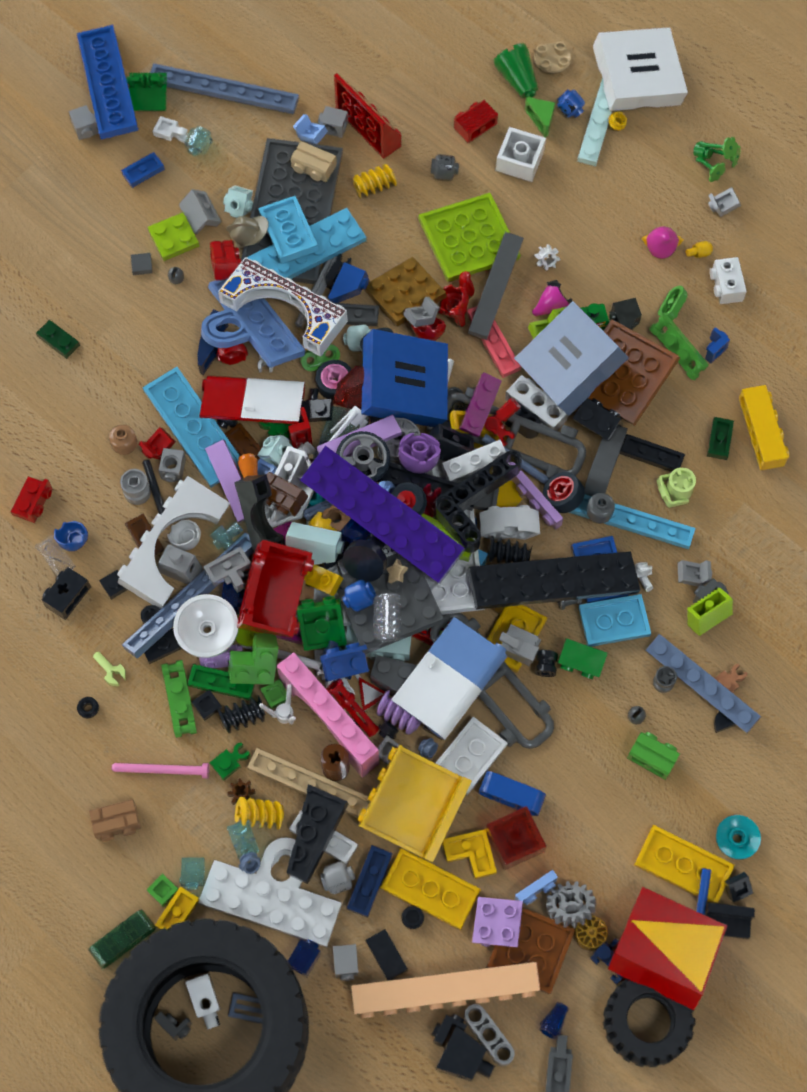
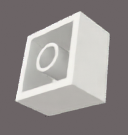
(520, 154)

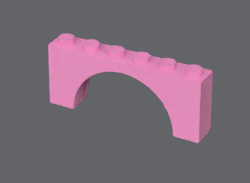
(361, 751)

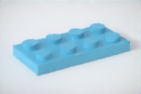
(289, 229)

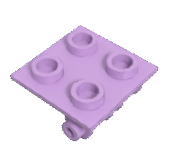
(497, 922)

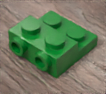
(321, 623)

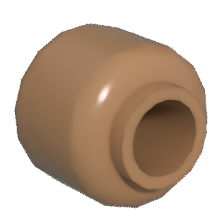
(123, 439)

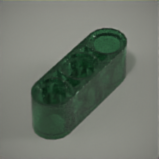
(122, 939)

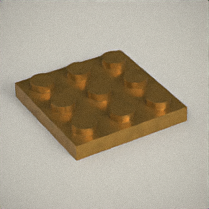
(404, 288)

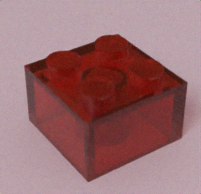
(515, 838)

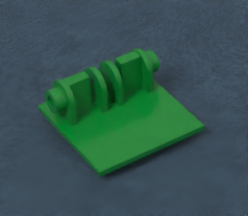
(148, 91)

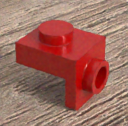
(154, 446)

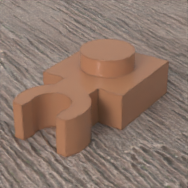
(729, 680)

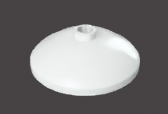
(205, 612)

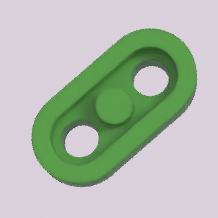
(673, 302)
(317, 360)

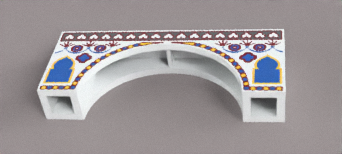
(255, 281)

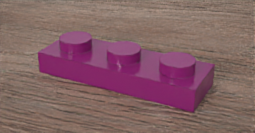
(480, 404)

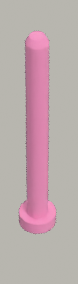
(163, 769)

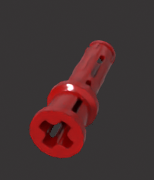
(348, 699)

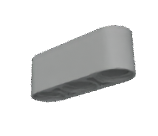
(486, 1023)

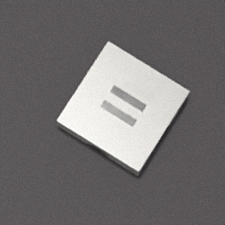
(640, 69)

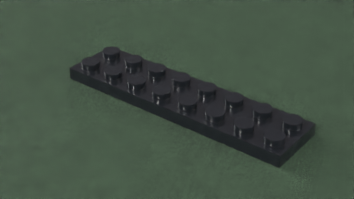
(553, 580)

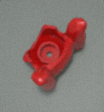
(457, 297)

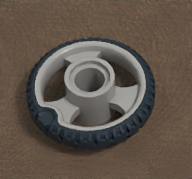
(366, 440)

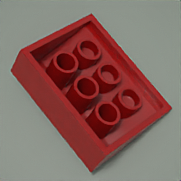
(366, 119)

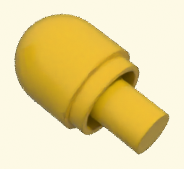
(700, 249)

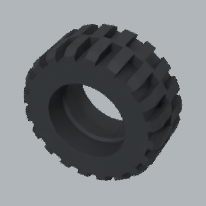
(635, 1049)

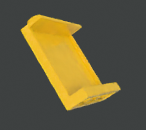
(414, 803)

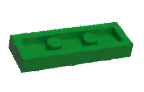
(218, 682)

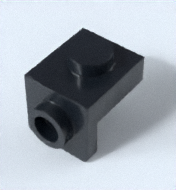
(441, 1030)

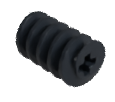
(508, 552)
(242, 714)

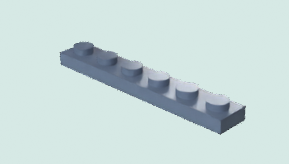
(704, 683)

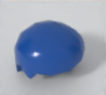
(71, 536)

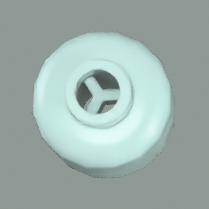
(354, 336)

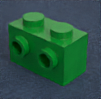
(582, 658)

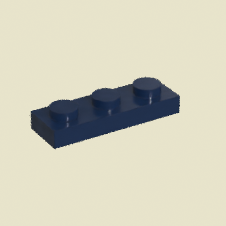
(369, 881)

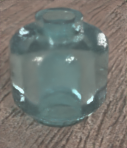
(198, 141)

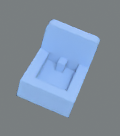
(309, 131)

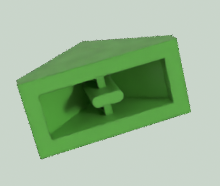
(541, 113)

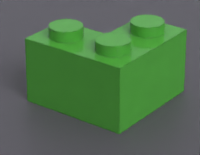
(255, 666)

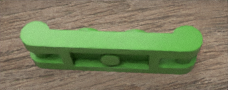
(677, 343)
(179, 699)

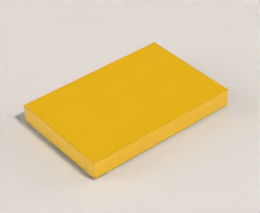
(522, 618)

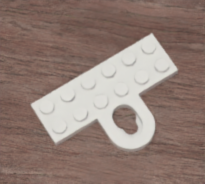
(269, 901)

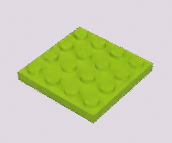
(465, 235)

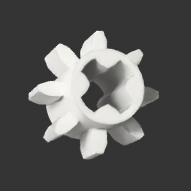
(550, 261)

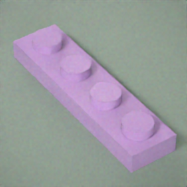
(537, 500)

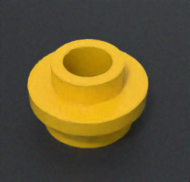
(617, 121)

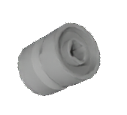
(135, 486)

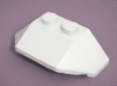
(291, 468)

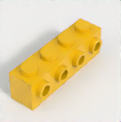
(763, 427)

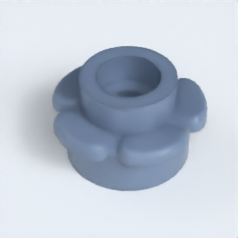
(428, 748)
(252, 866)

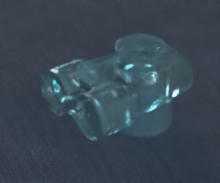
(223, 537)

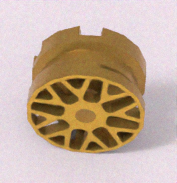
(591, 934)

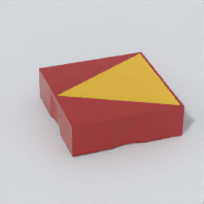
(668, 948)

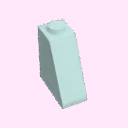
(322, 542)

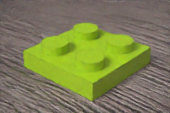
(173, 236)

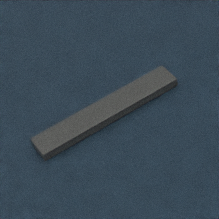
(495, 286)

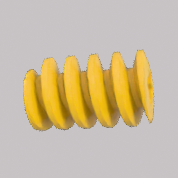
(374, 179)
(260, 812)

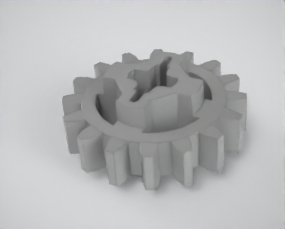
(571, 904)

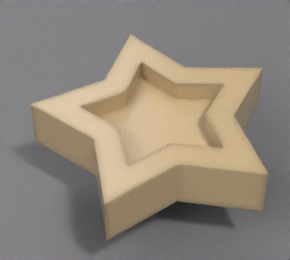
(396, 572)

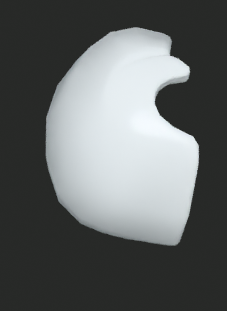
(184, 535)

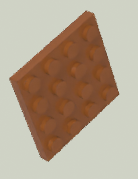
(638, 378)

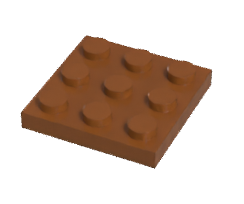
(538, 942)

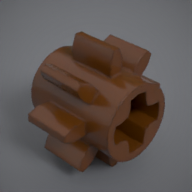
(240, 786)

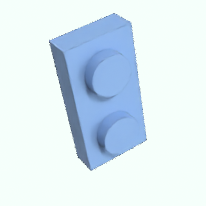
(544, 884)

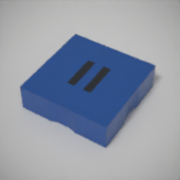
(405, 378)

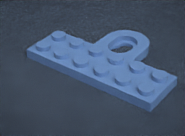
(256, 324)

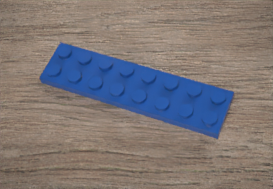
(107, 82)

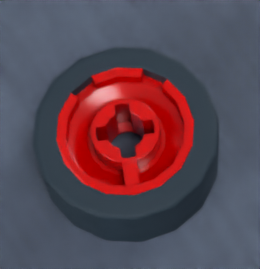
(564, 492)

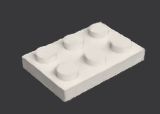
(473, 752)

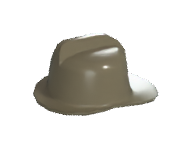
(247, 230)

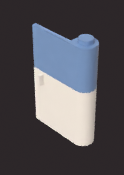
(450, 678)

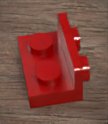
(31, 499)

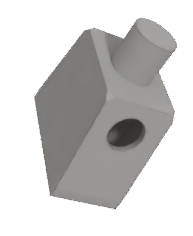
(177, 564)

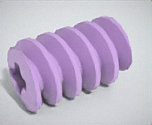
(397, 714)

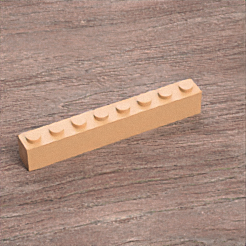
(445, 988)

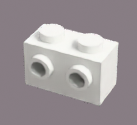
(728, 280)

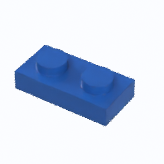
(143, 169)

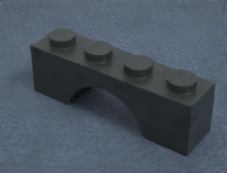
(626, 313)
(252, 495)

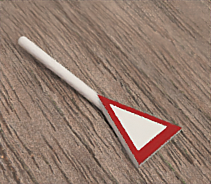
(369, 693)

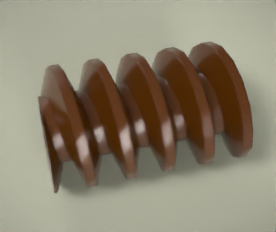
(335, 762)

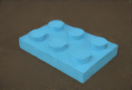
(614, 620)

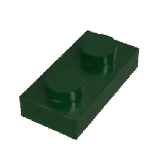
(57, 339)
(720, 438)

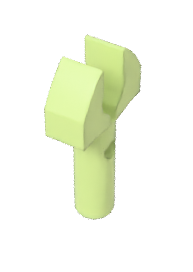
(106, 665)

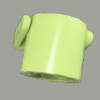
(678, 488)

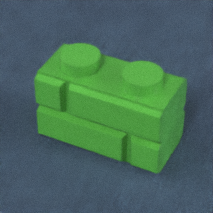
(653, 755)

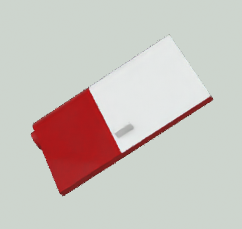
(252, 399)

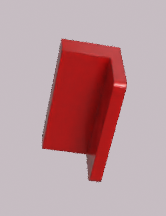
(300, 432)

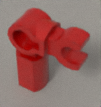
(495, 424)

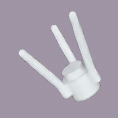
(354, 417)
(284, 711)

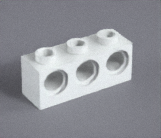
(534, 395)
(467, 464)

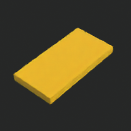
(682, 863)
(430, 889)

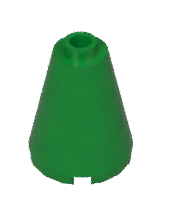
(517, 70)

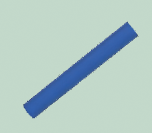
(703, 891)

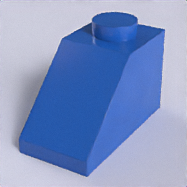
(348, 283)

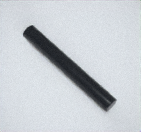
(154, 486)

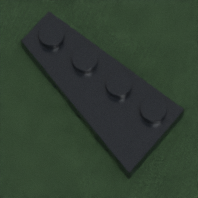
(317, 825)

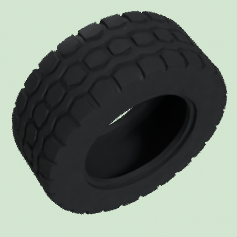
(190, 950)

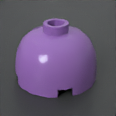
(419, 453)

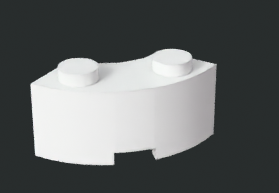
(510, 522)

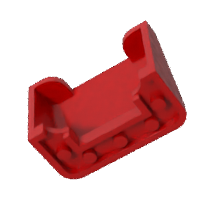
(274, 589)

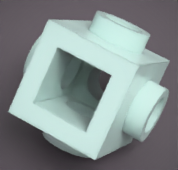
(238, 201)
(274, 449)

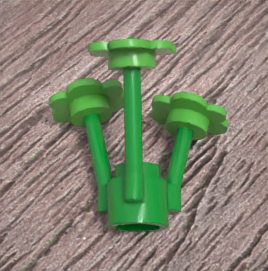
(705, 151)

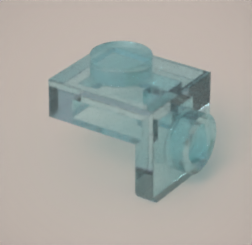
(242, 839)

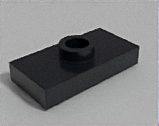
(163, 647)

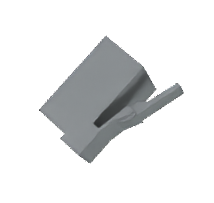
(520, 644)

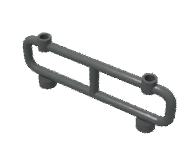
(566, 435)
(541, 709)

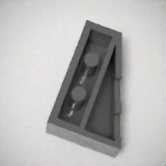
(390, 673)

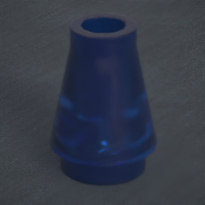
(553, 1022)

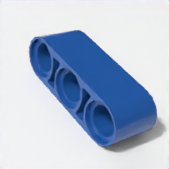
(511, 793)

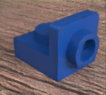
(718, 345)

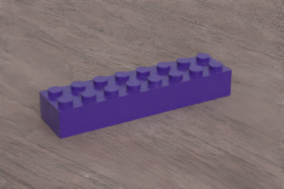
(383, 514)

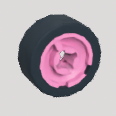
(325, 375)

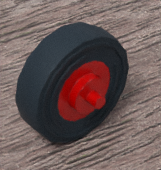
(412, 496)

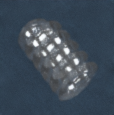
(386, 617)

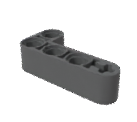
(605, 462)

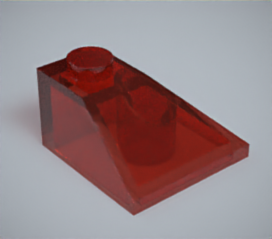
(350, 389)

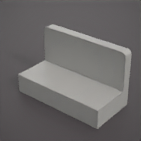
(199, 210)

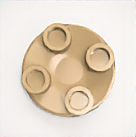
(552, 57)

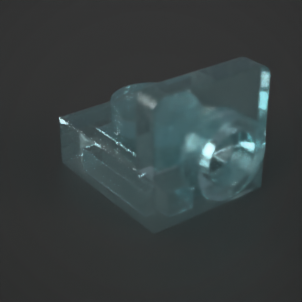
(192, 873)

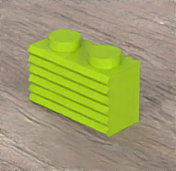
(709, 611)

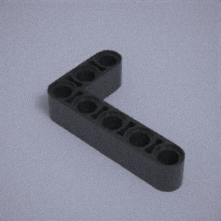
(473, 495)

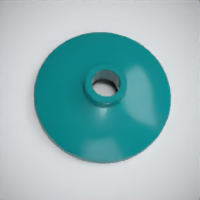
(745, 829)

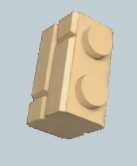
(313, 162)

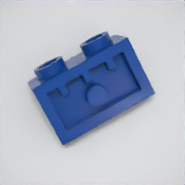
(344, 663)

